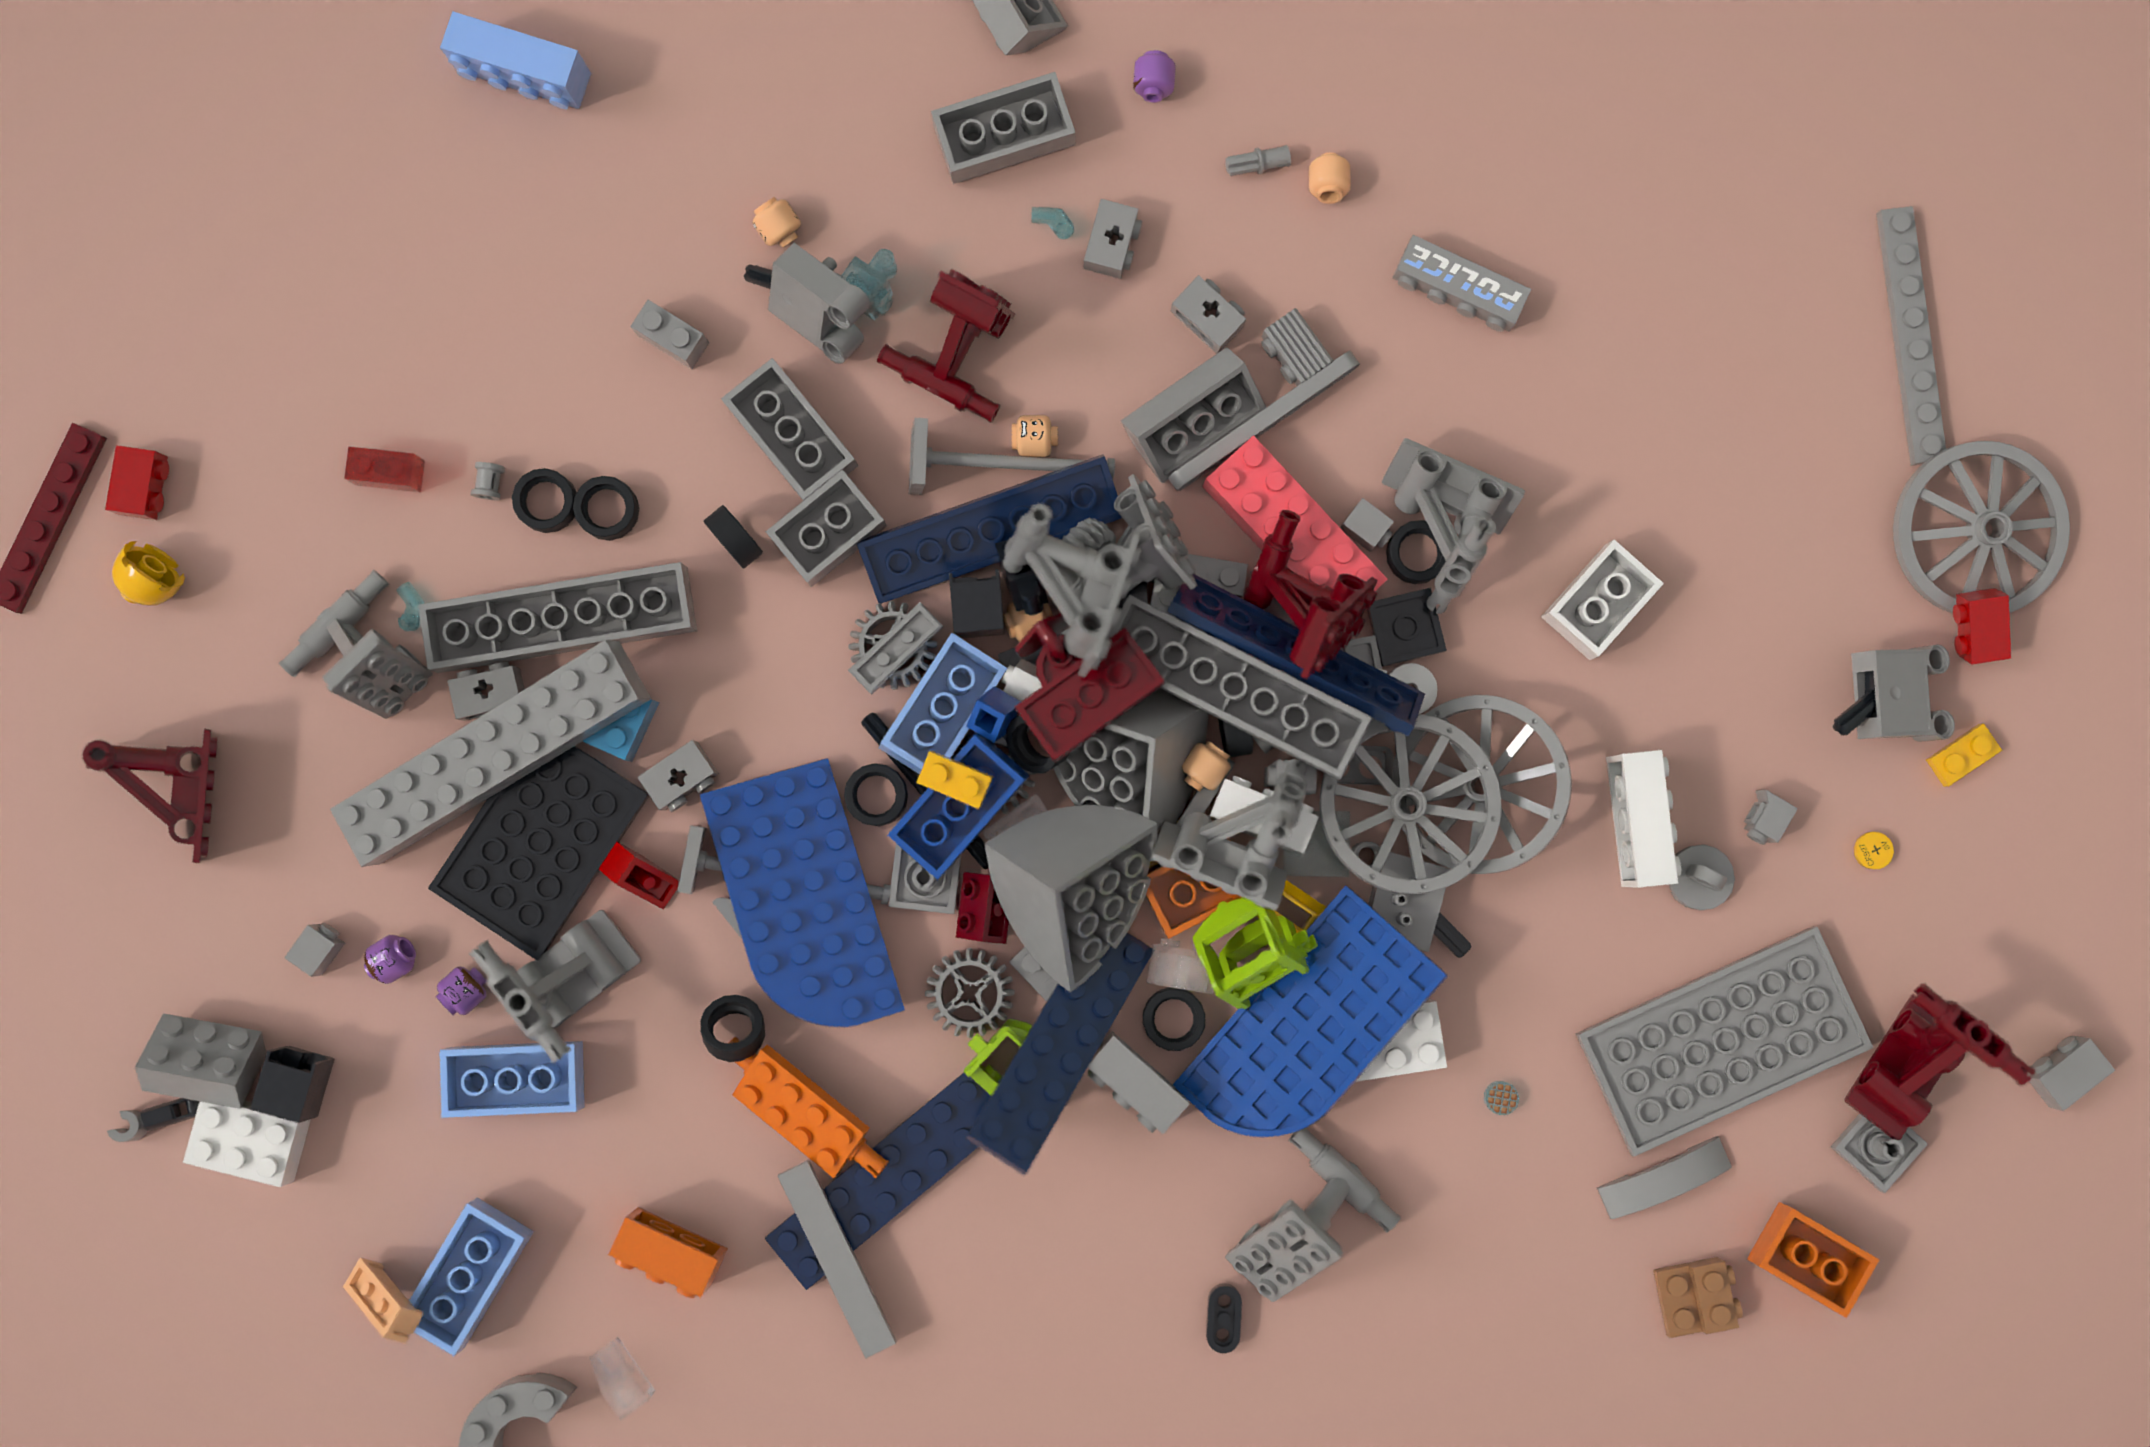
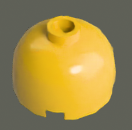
(145, 574)

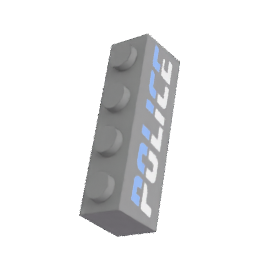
(1461, 284)

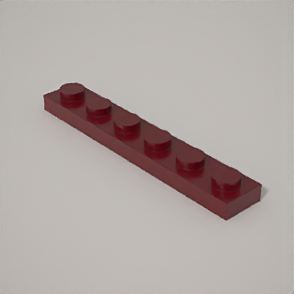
(48, 516)

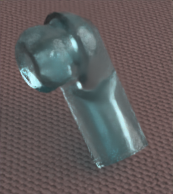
(1056, 219)
(411, 618)

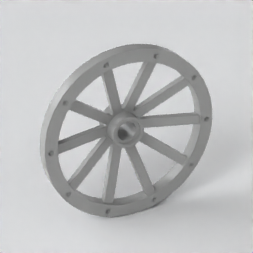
(1976, 524)
(1560, 766)
(1467, 863)

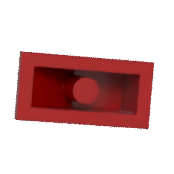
(639, 875)

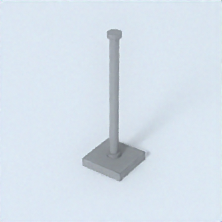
(923, 457)
(697, 860)

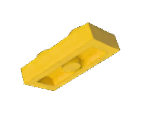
(1963, 755)
(954, 779)

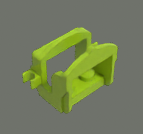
(1239, 983)
(989, 1076)

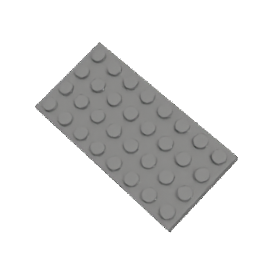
(1724, 1041)

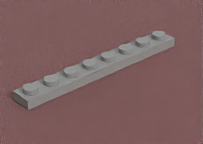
(1911, 333)

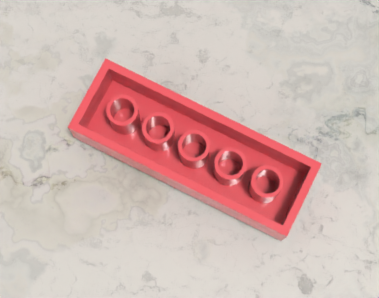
(1254, 491)

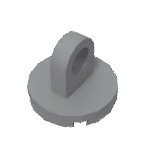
(1704, 878)

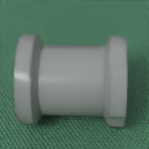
(487, 481)

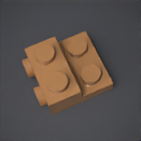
(1697, 1297)

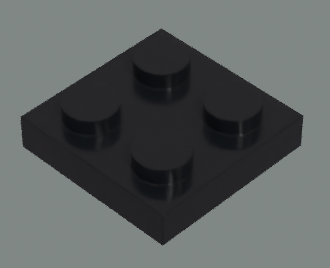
(1406, 627)

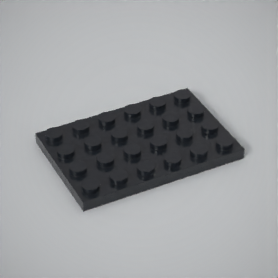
(539, 848)

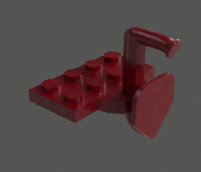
(1077, 707)

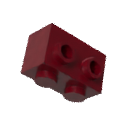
(980, 911)

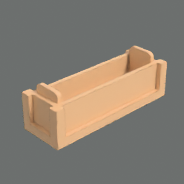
(382, 1301)

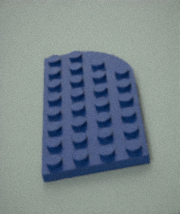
(802, 897)
(1313, 1031)

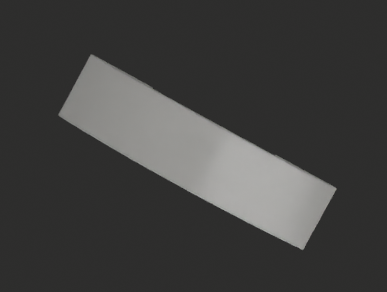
(1665, 1180)

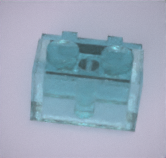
(874, 280)

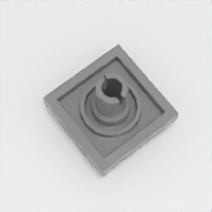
(918, 890)
(1875, 1153)

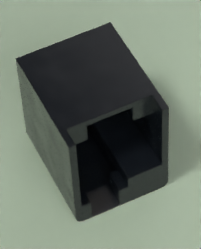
(977, 606)
(292, 1084)

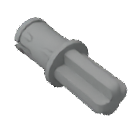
(1258, 160)

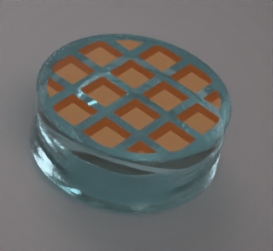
(1501, 1098)

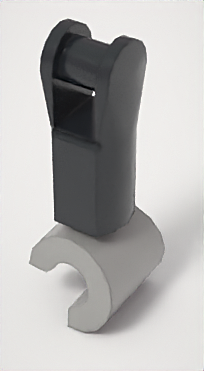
(153, 1119)

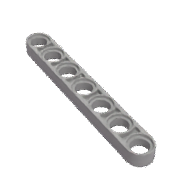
(1264, 420)

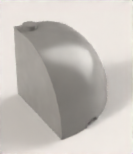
(1138, 760)
(1072, 883)

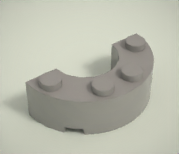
(520, 1396)

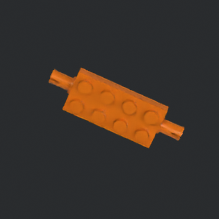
(804, 1113)

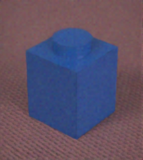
(993, 714)

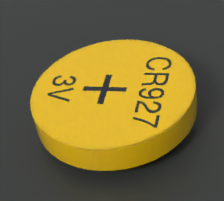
(1873, 850)

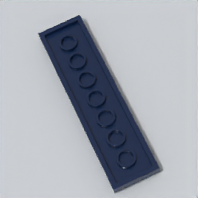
(966, 534)
(1272, 641)
(1055, 1058)
(918, 1157)

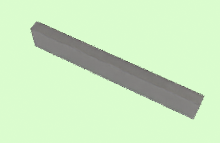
(837, 1259)

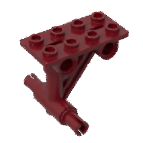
(974, 311)
(1322, 614)
(187, 787)
(1915, 1052)

